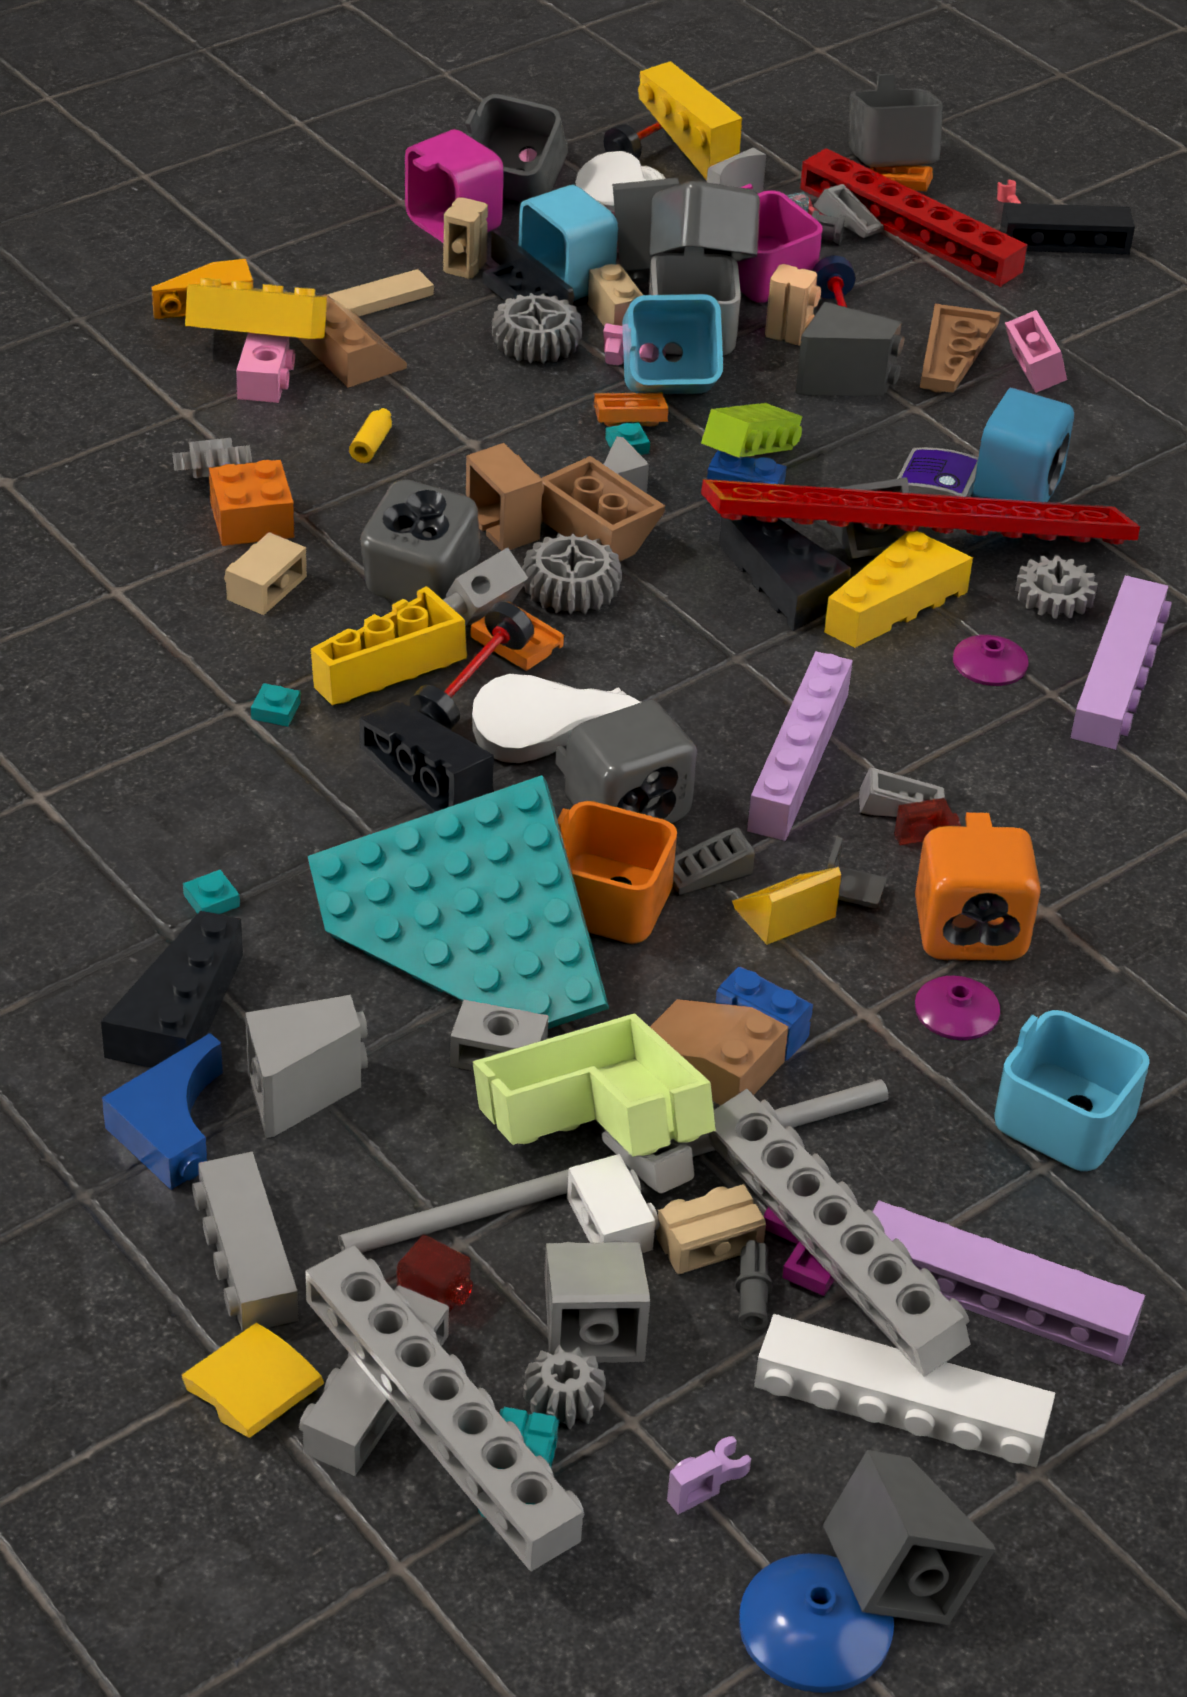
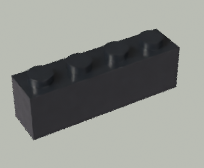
(1069, 227)

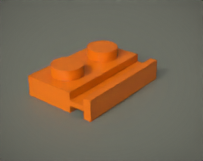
(619, 408)
(535, 651)

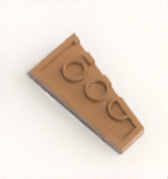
(954, 344)

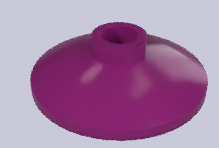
(990, 660)
(957, 1007)

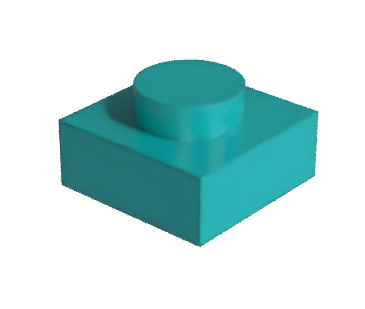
(632, 433)
(275, 704)
(211, 893)

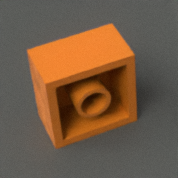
(251, 501)

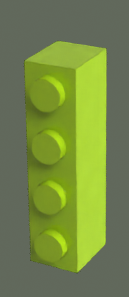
(752, 429)

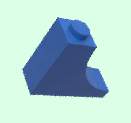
(155, 1108)

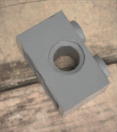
(490, 1030)

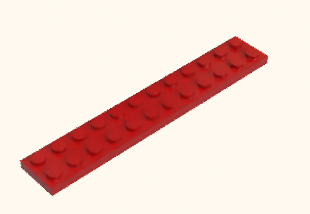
(915, 510)

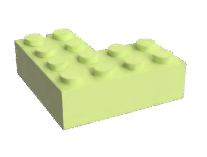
(602, 1073)

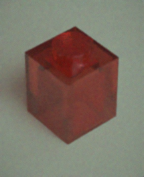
(436, 1272)

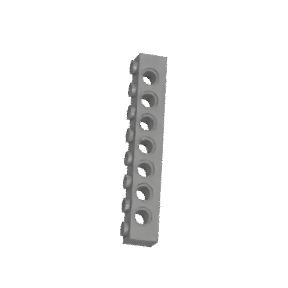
(840, 1233)
(445, 1408)

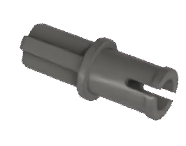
(754, 1286)

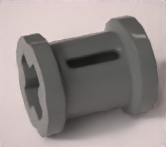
(831, 226)

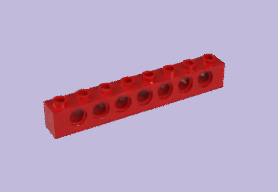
(920, 218)

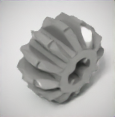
(564, 1386)

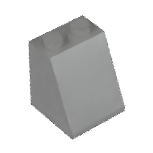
(303, 1058)
(597, 1300)

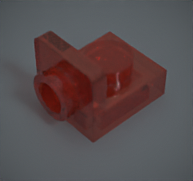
(919, 818)

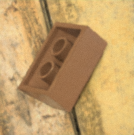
(352, 348)
(599, 504)

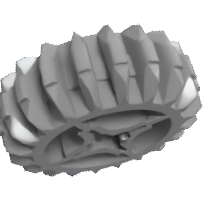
(537, 328)
(572, 573)

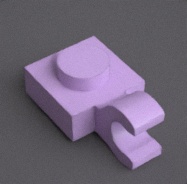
(700, 1477)

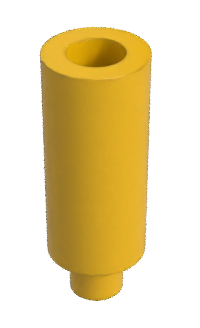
(371, 435)

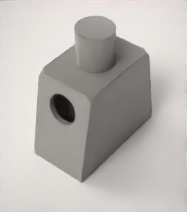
(486, 584)

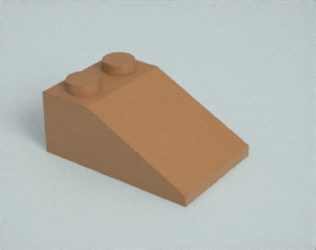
(725, 1043)

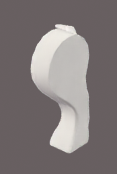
(612, 168)
(531, 716)

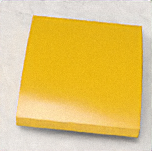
(252, 1379)

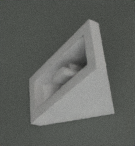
(628, 463)

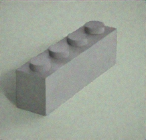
(246, 1242)
(353, 1409)

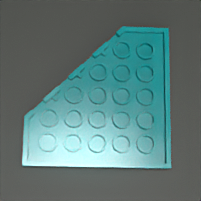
(470, 904)

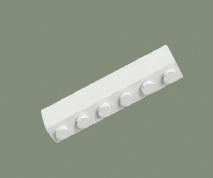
(885, 1388)

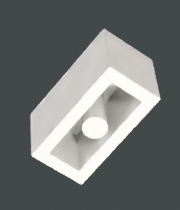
(611, 1203)

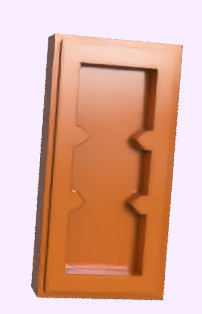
(913, 177)

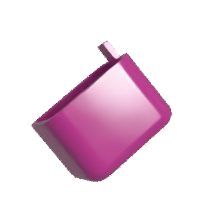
(449, 169)
(784, 237)

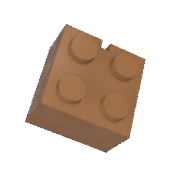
(505, 496)

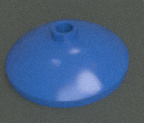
(809, 1642)

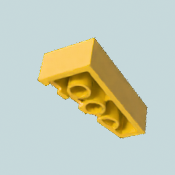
(691, 115)
(256, 310)
(895, 587)
(389, 648)

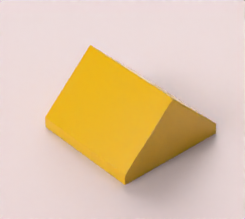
(791, 904)

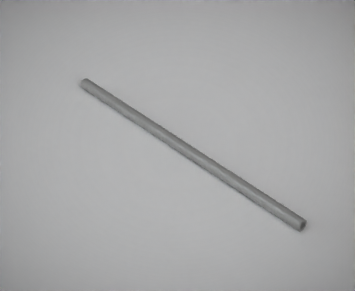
(557, 1183)

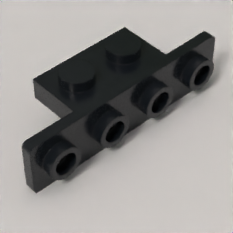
(521, 273)

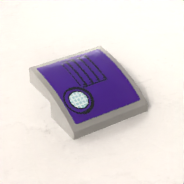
(940, 472)

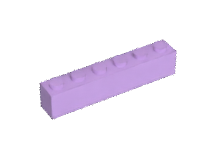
(1120, 663)
(799, 746)
(1019, 1286)

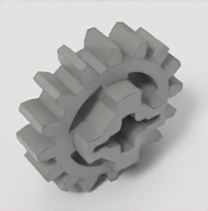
(210, 454)
(1056, 586)

